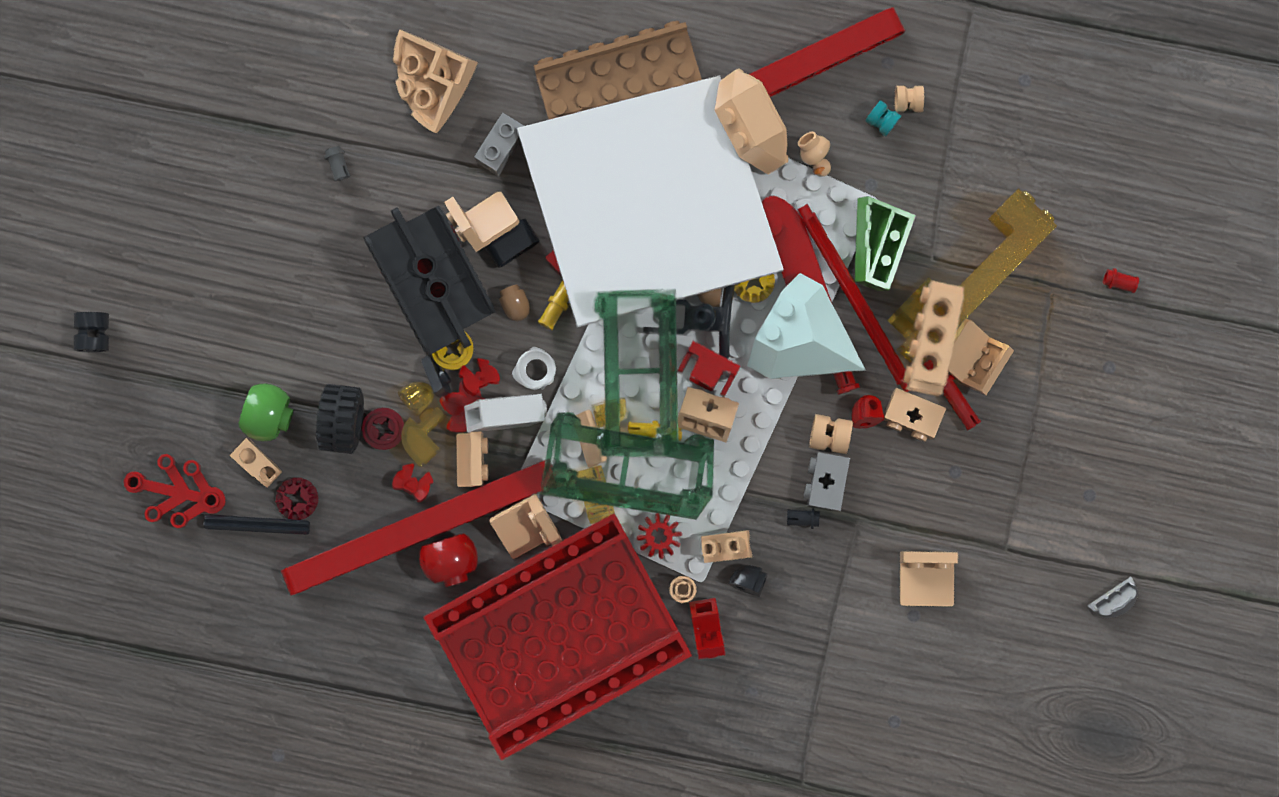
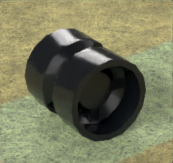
(91, 322)

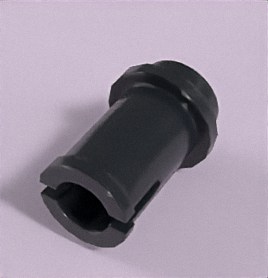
(803, 518)

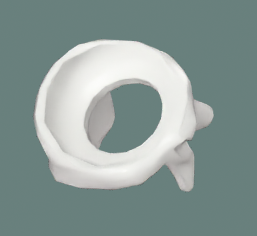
(519, 370)

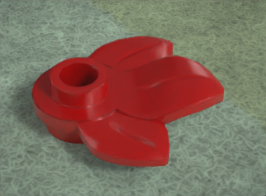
(454, 405)

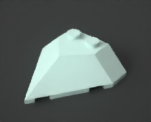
(803, 335)

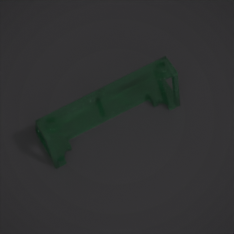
(664, 307)
(564, 481)

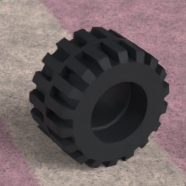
(339, 418)

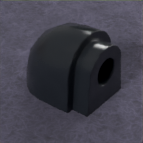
(748, 579)

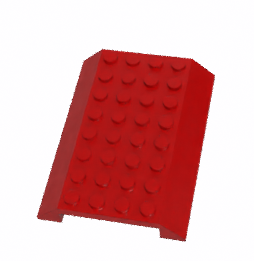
(558, 636)

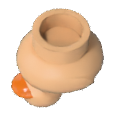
(813, 151)

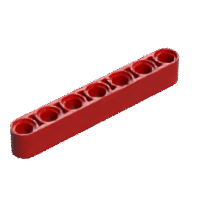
(830, 52)

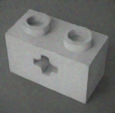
(499, 145)
(832, 496)

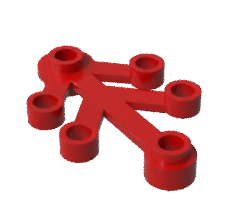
(180, 492)

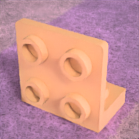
(525, 527)
(927, 578)

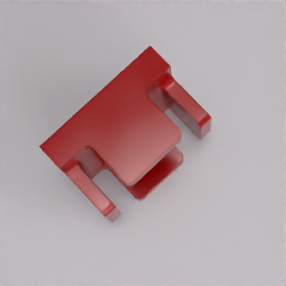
(709, 368)

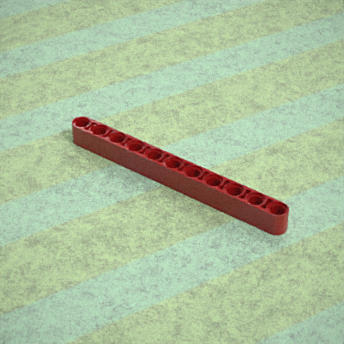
(414, 529)

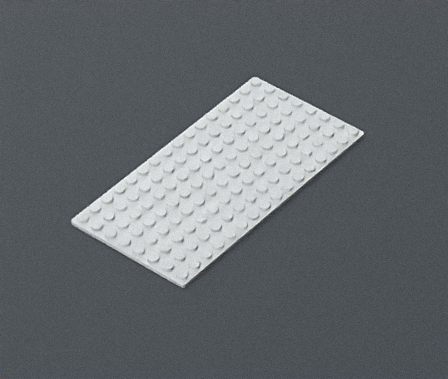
(758, 396)

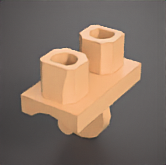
(726, 546)

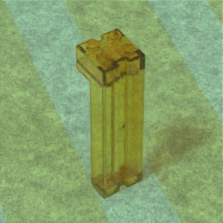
(1025, 229)

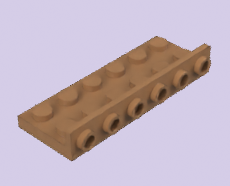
(617, 70)

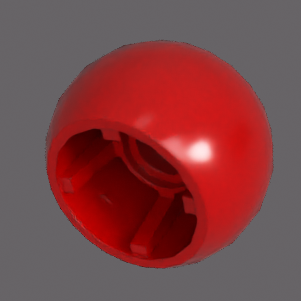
(449, 559)

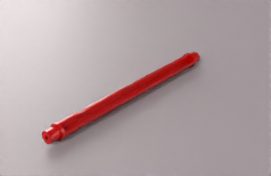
(853, 294)

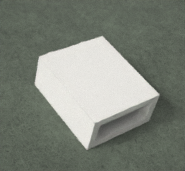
(505, 413)

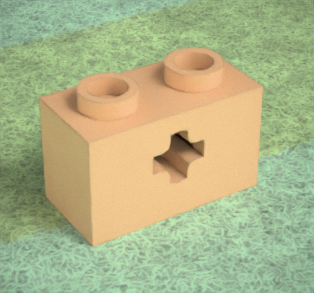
(707, 414)
(929, 415)

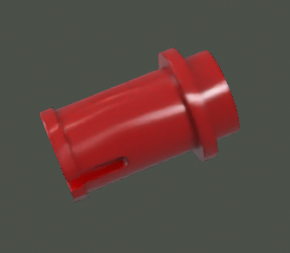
(1121, 281)

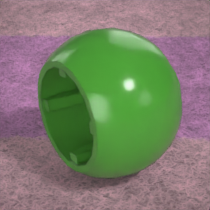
(265, 412)

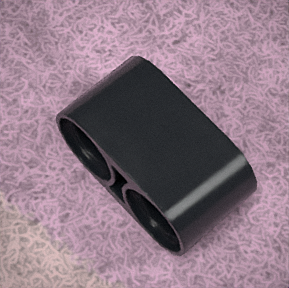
(512, 244)

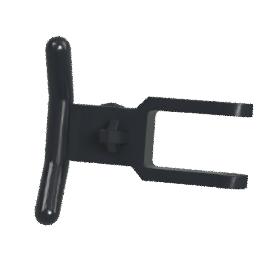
(707, 319)

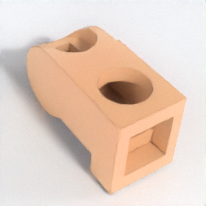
(256, 462)

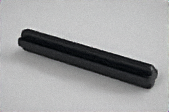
(254, 524)

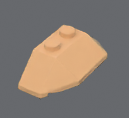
(751, 121)

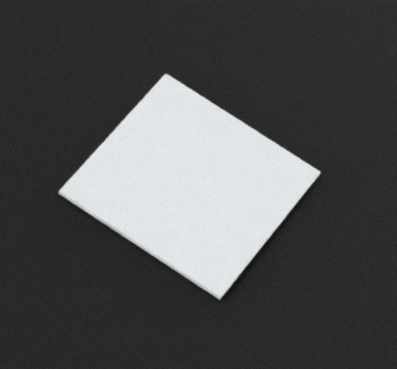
(648, 199)

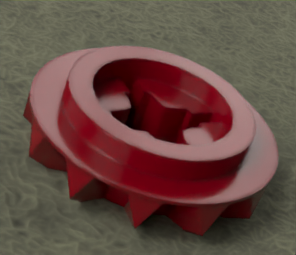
(371, 433)
(301, 510)

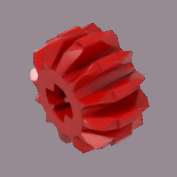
(650, 539)

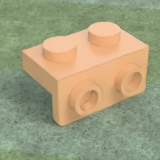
(470, 459)

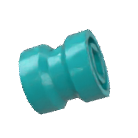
(883, 118)

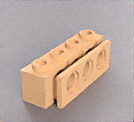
(950, 299)

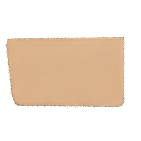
(590, 451)

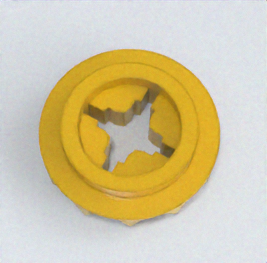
(756, 294)
(453, 361)

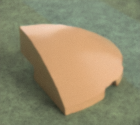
(430, 78)

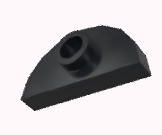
(437, 377)

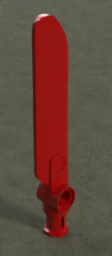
(799, 257)

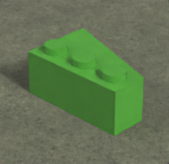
(879, 242)

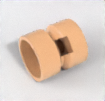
(840, 435)

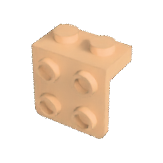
(484, 221)
(977, 357)

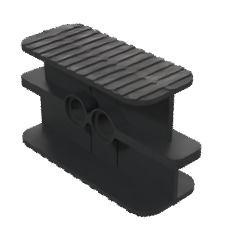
(397, 253)

